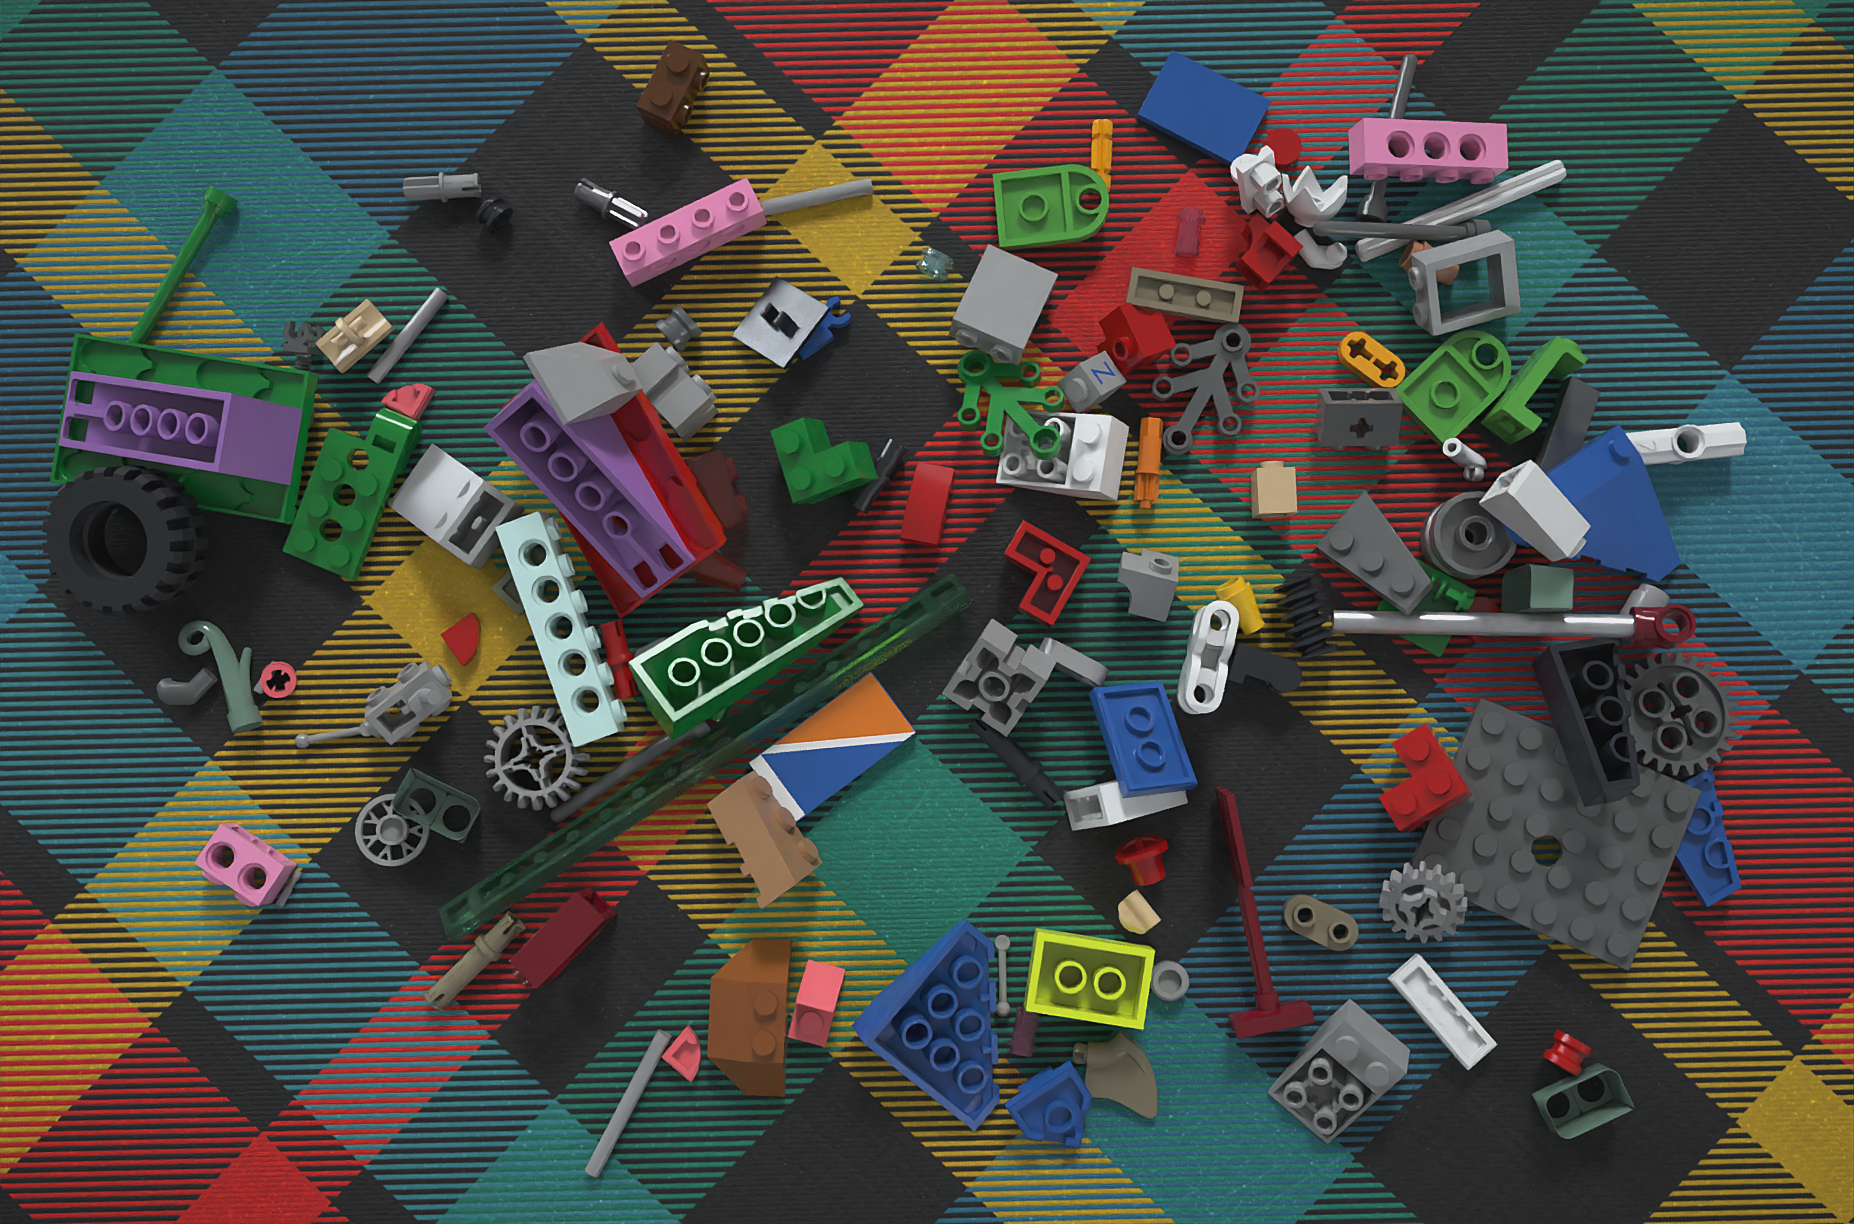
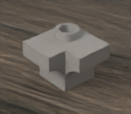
(1151, 581)

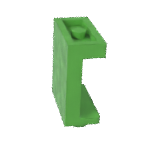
(1508, 415)

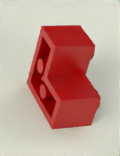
(1054, 568)
(1433, 785)

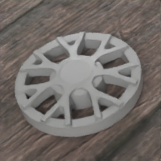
(391, 831)

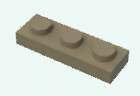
(1184, 296)

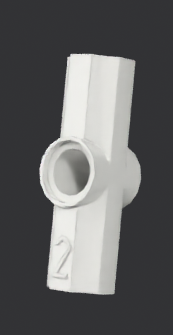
(1701, 441)

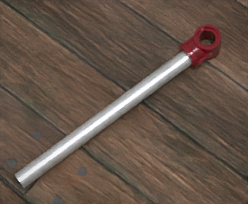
(1641, 626)

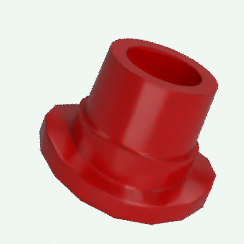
(1143, 858)

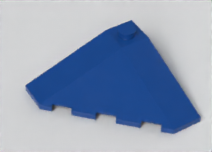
(1618, 500)
(938, 1024)

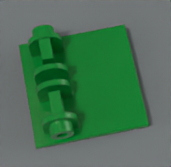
(1445, 596)

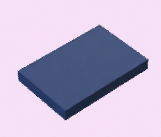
(1203, 109)
(1142, 739)

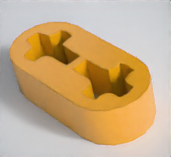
(1376, 354)

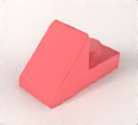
(816, 1002)

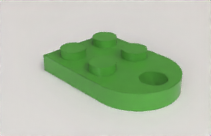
(1044, 206)
(1453, 386)

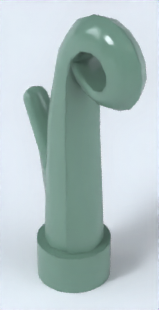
(234, 676)

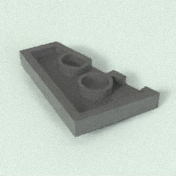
(1375, 555)

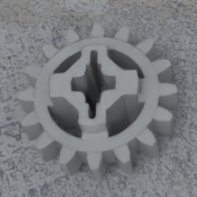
(1423, 902)

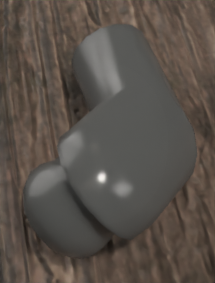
(185, 693)

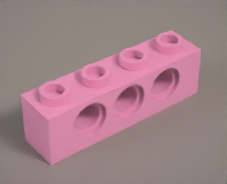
(1481, 142)
(688, 232)

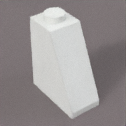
(1536, 511)
(1105, 805)

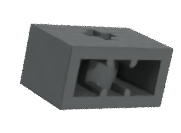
(1358, 417)

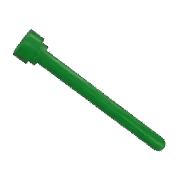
(216, 206)

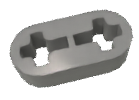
(1074, 663)

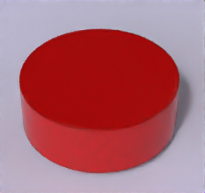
(1285, 145)

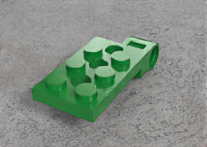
(389, 449)

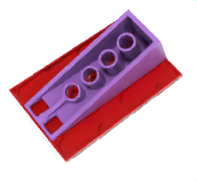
(615, 488)

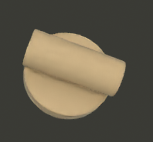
(1137, 914)

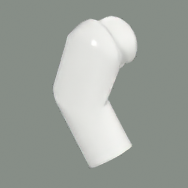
(1320, 256)
(1467, 458)

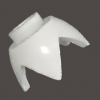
(1308, 200)

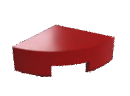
(464, 638)

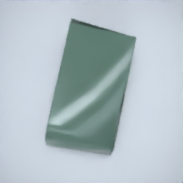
(1537, 587)
(435, 817)
(1595, 1112)

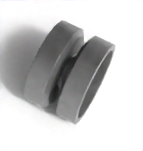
(1445, 541)

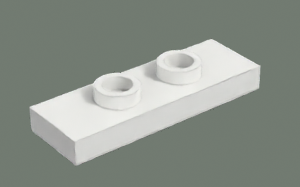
(1442, 1011)

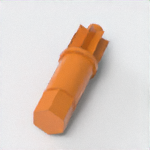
(1148, 464)

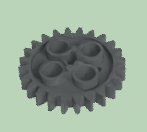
(1702, 699)

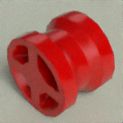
(1567, 1053)

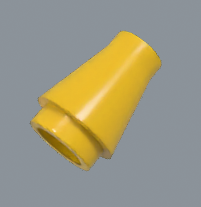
(1242, 598)

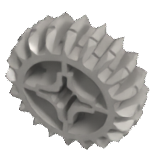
(530, 741)

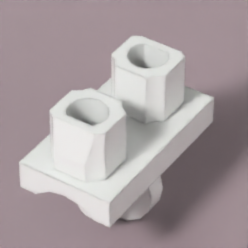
(1258, 182)

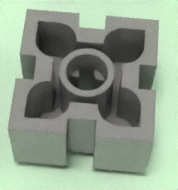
(676, 397)
(999, 677)

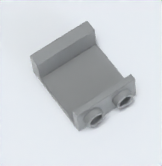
(1002, 305)

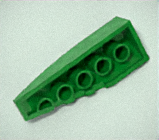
(731, 656)

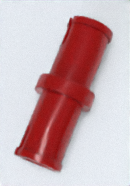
(618, 659)

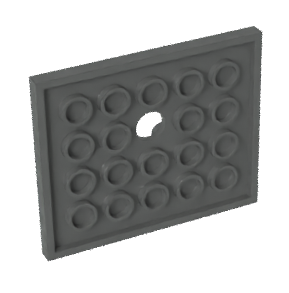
(1610, 852)

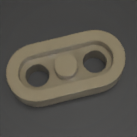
(1320, 923)

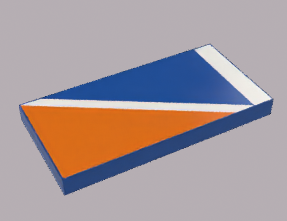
(833, 746)

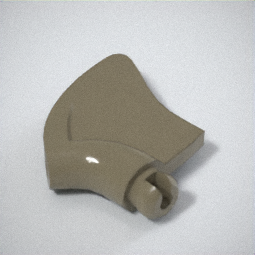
(1119, 1072)

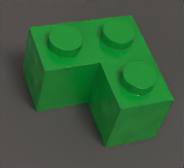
(814, 467)

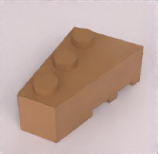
(764, 835)

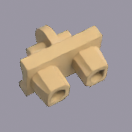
(354, 335)

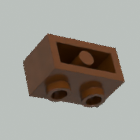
(673, 88)

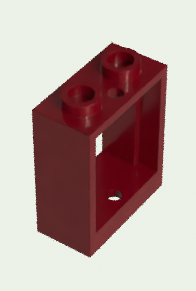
(562, 938)

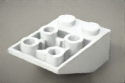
(1087, 462)

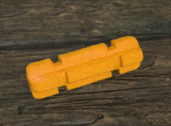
(1102, 149)

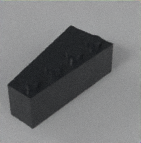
(1591, 716)

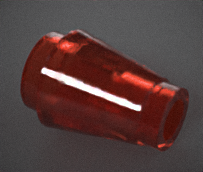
(718, 572)

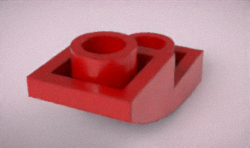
(927, 505)

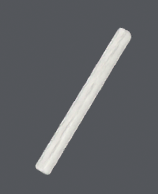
(1470, 206)

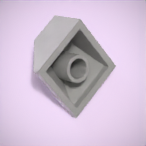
(583, 380)

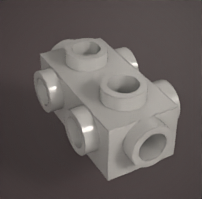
(418, 693)

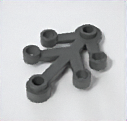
(1209, 383)

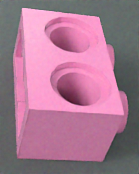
(249, 855)

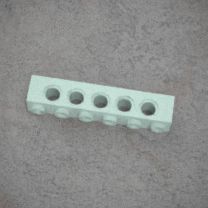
(517, 541)

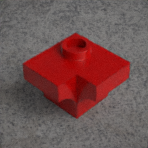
(1268, 252)
(1134, 338)

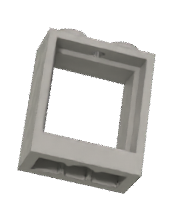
(1502, 279)

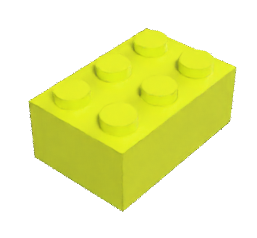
(1089, 978)

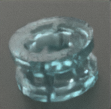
(934, 264)

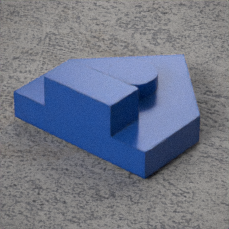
(1052, 1106)

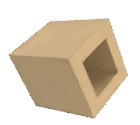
(1273, 490)

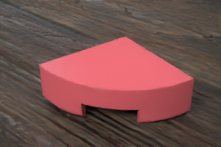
(409, 400)
(685, 1054)

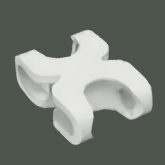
(1207, 657)

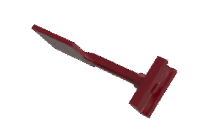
(1270, 1013)

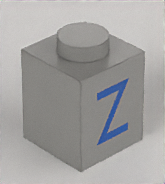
(1091, 382)

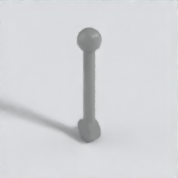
(303, 740)
(1002, 1008)

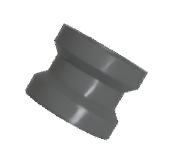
(678, 328)

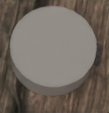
(1169, 980)

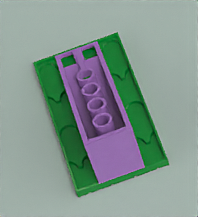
(207, 420)

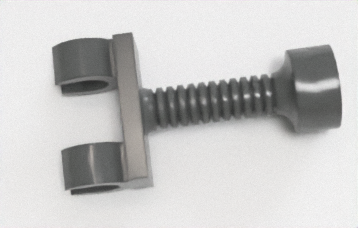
(302, 347)

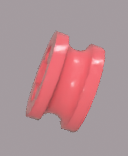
(267, 675)

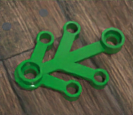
(1008, 401)

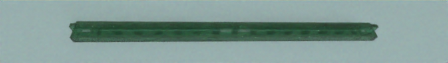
(703, 757)

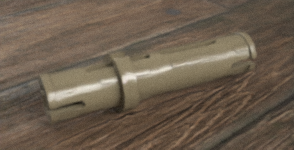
(487, 949)

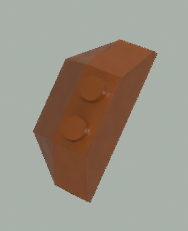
(752, 1017)

